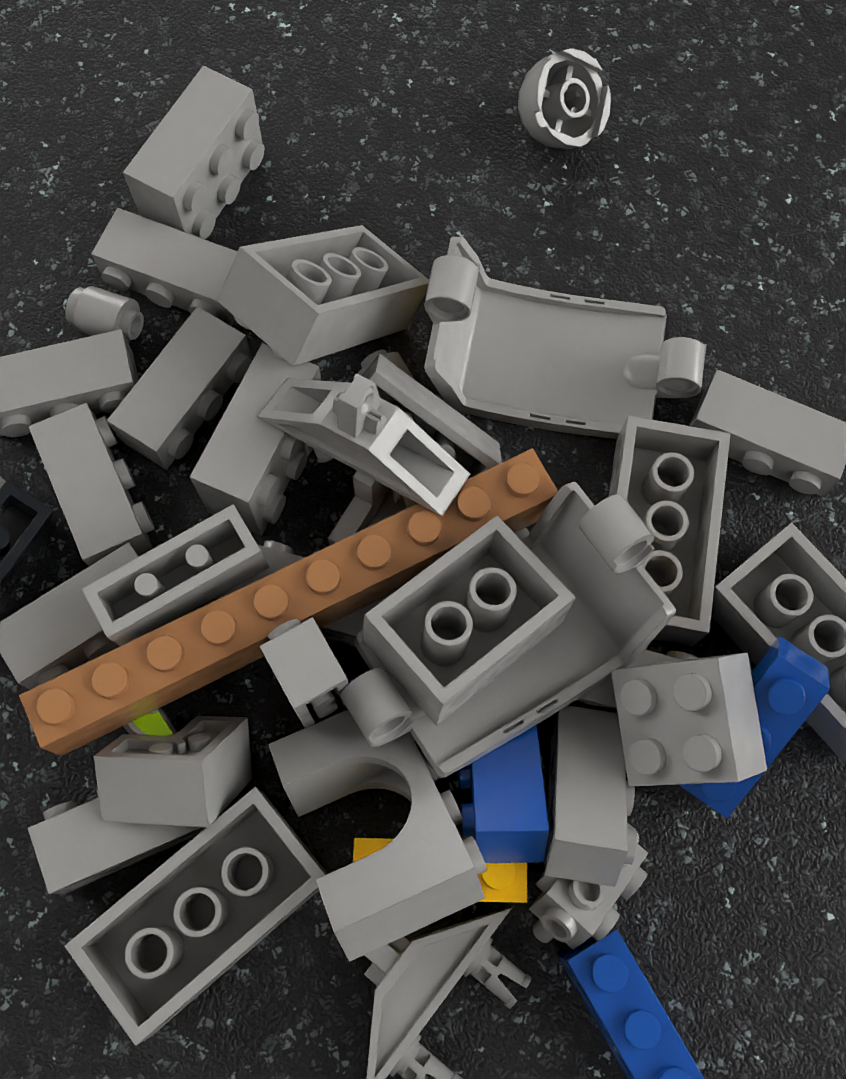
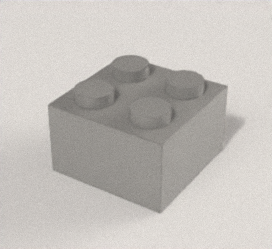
(689, 721)

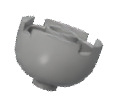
(564, 100)

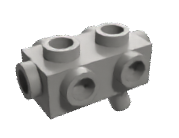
(578, 909)

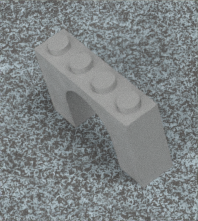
(420, 872)

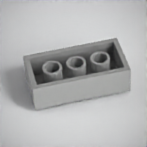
(322, 292)
(677, 489)
(802, 598)
(196, 915)

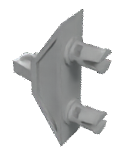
(369, 436)
(416, 979)

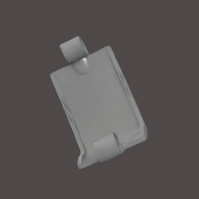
(549, 354)
(611, 621)

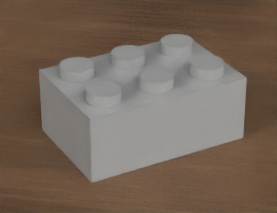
(197, 155)
(248, 457)
(466, 619)

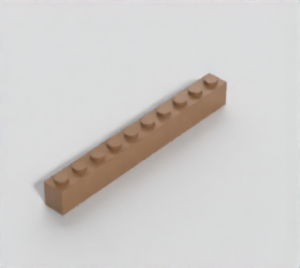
(232, 629)

